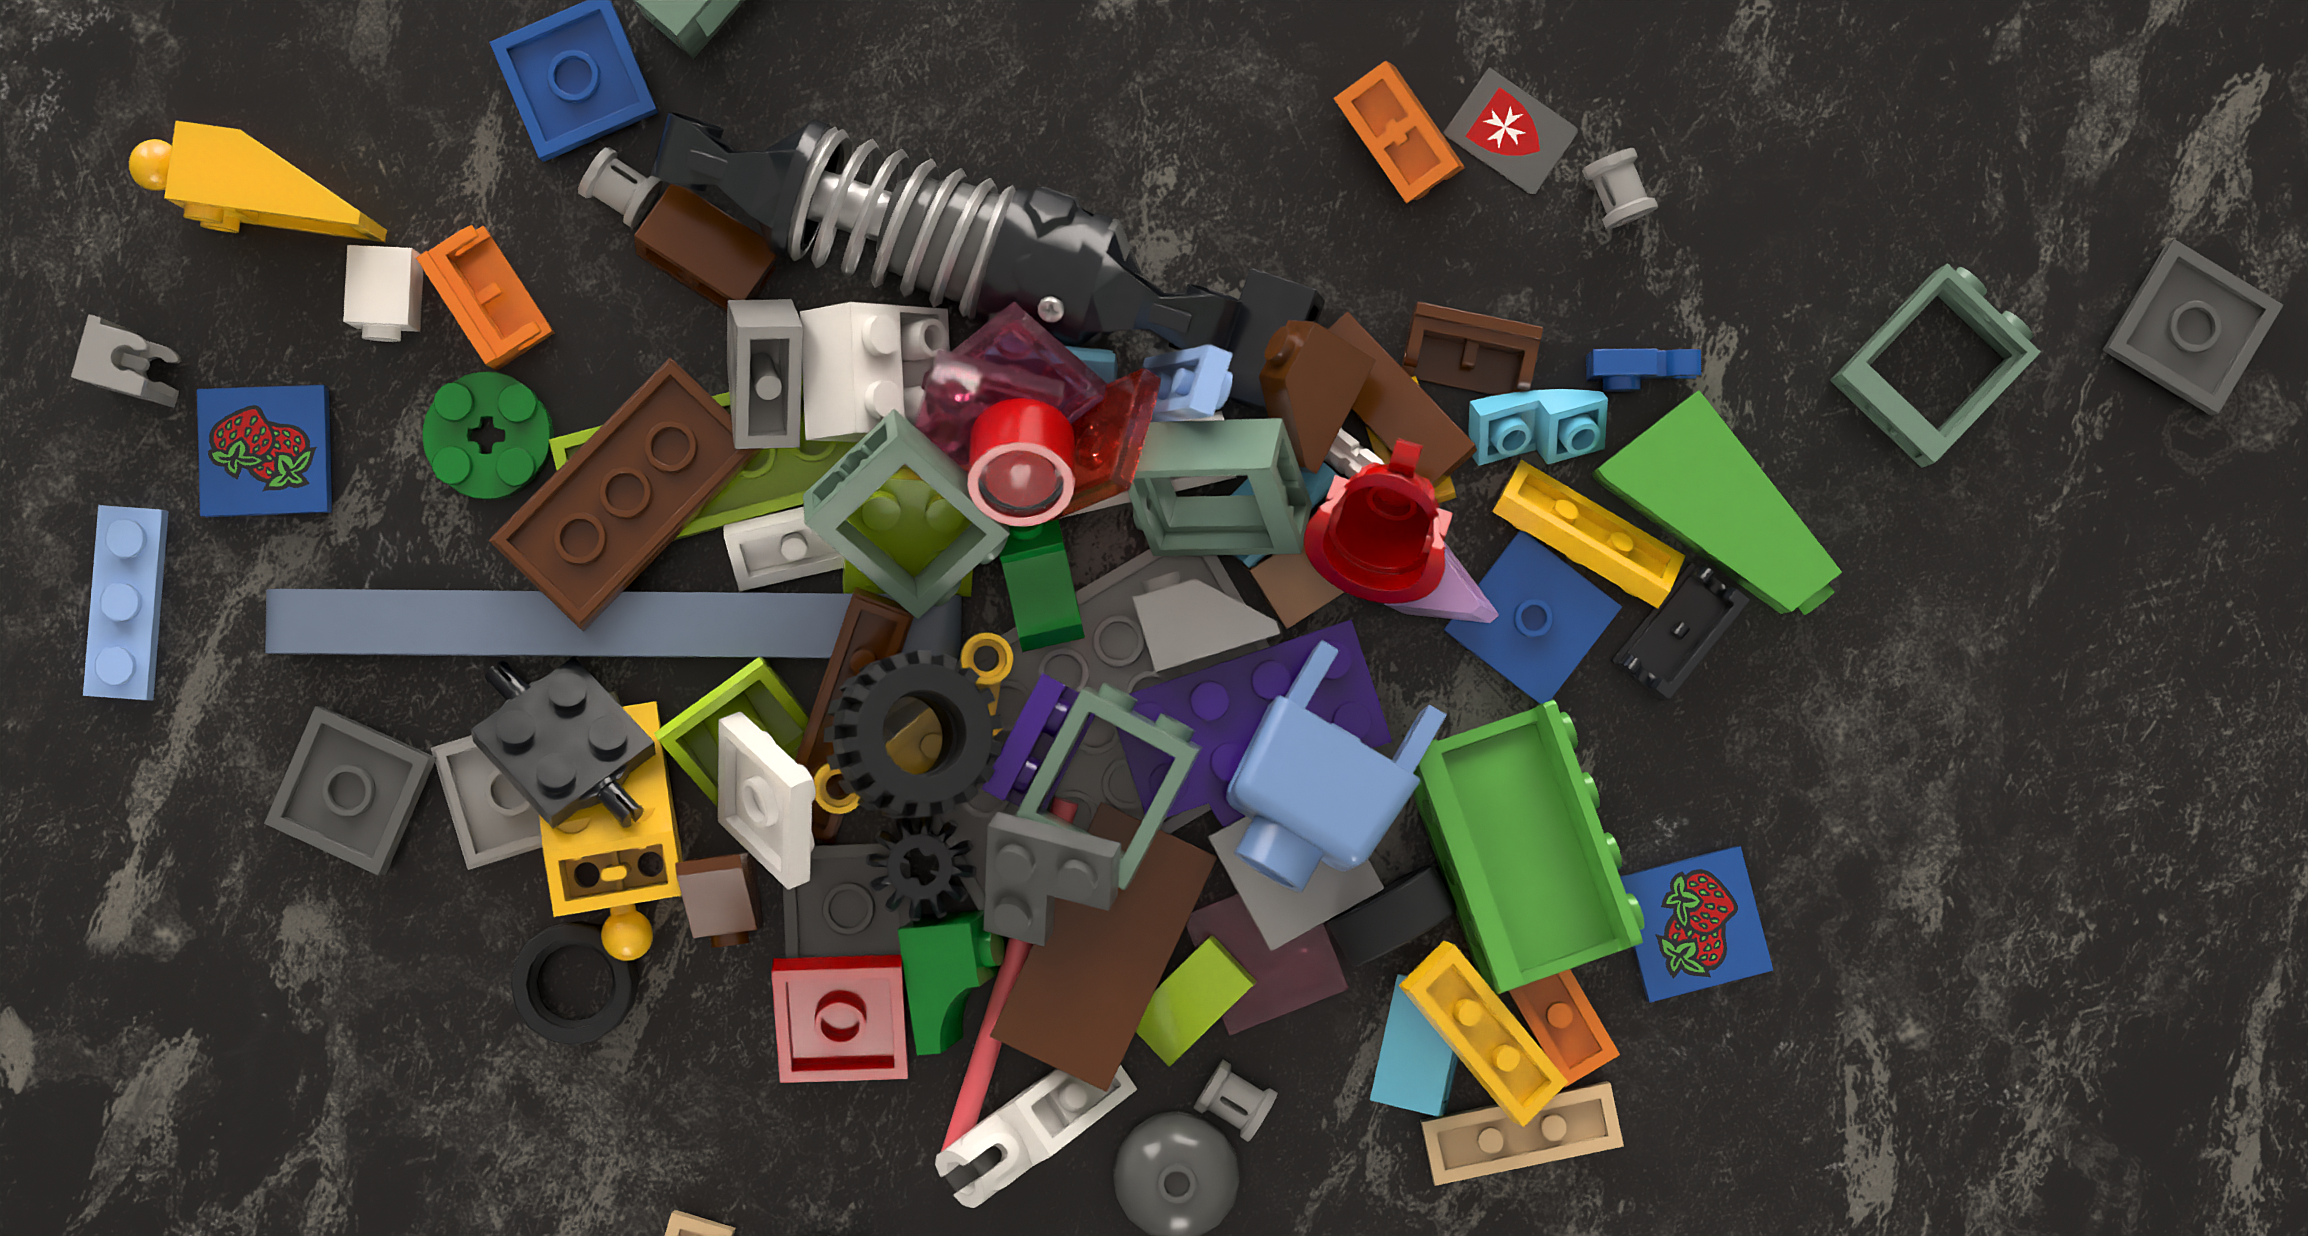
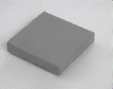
(1284, 913)

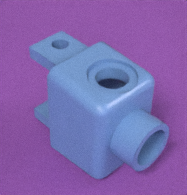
(1317, 786)

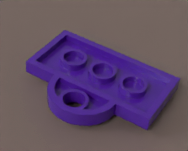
(1228, 704)

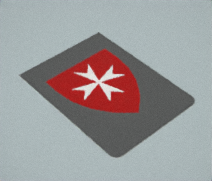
(1511, 131)

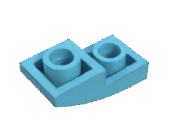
(1550, 421)

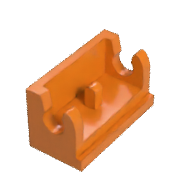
(1398, 132)
(485, 296)

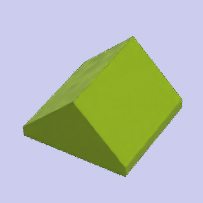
(760, 696)

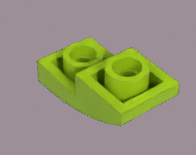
(1193, 1000)

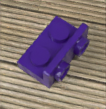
(1032, 740)

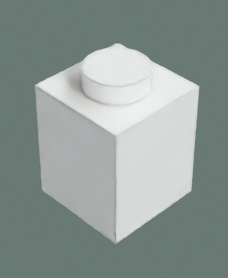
(383, 291)

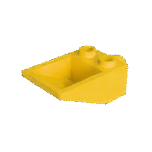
(234, 179)
(598, 838)

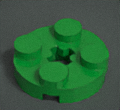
(463, 407)

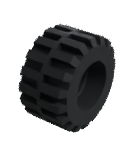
(964, 726)

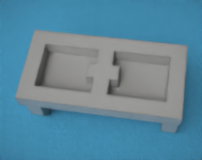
(119, 360)

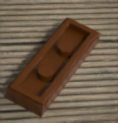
(1399, 408)

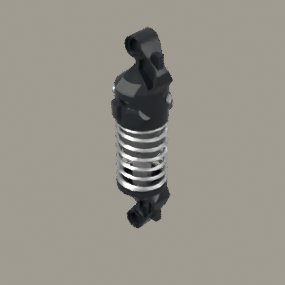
(946, 235)

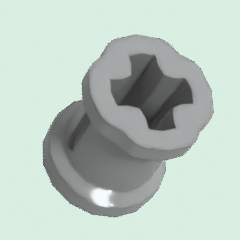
(620, 187)
(1620, 188)
(1235, 1100)

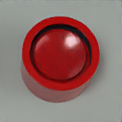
(1021, 462)

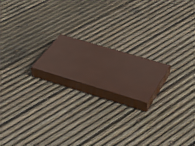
(624, 495)
(1100, 967)

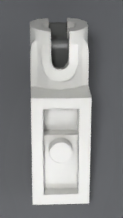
(1026, 1133)

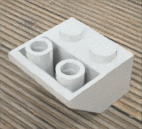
(865, 364)

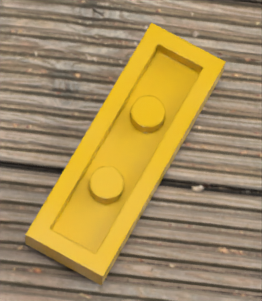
(1589, 534)
(1483, 1033)

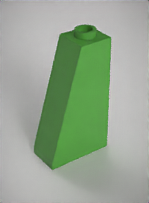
(1719, 503)

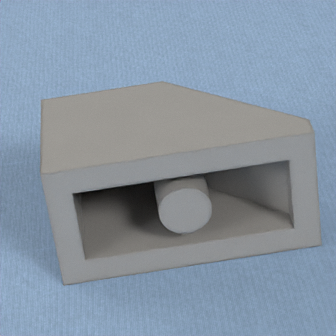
(764, 372)
(1195, 621)

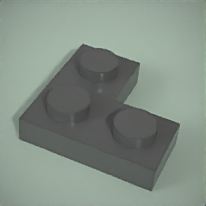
(1033, 865)

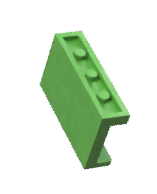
(1524, 849)

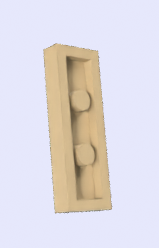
(1488, 1141)

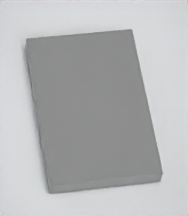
(484, 806)

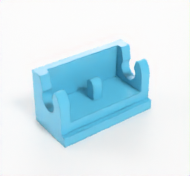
(1414, 1061)

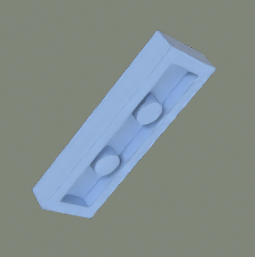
(1191, 383)
(125, 602)

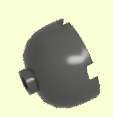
(1176, 1175)

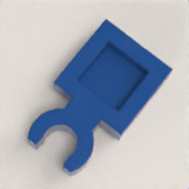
(1626, 368)

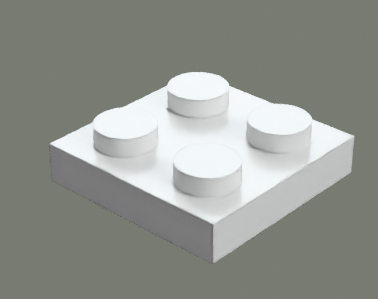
(765, 800)

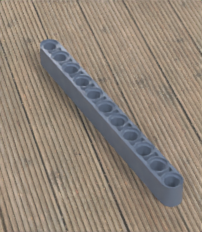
(535, 627)

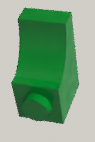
(1041, 586)
(941, 968)

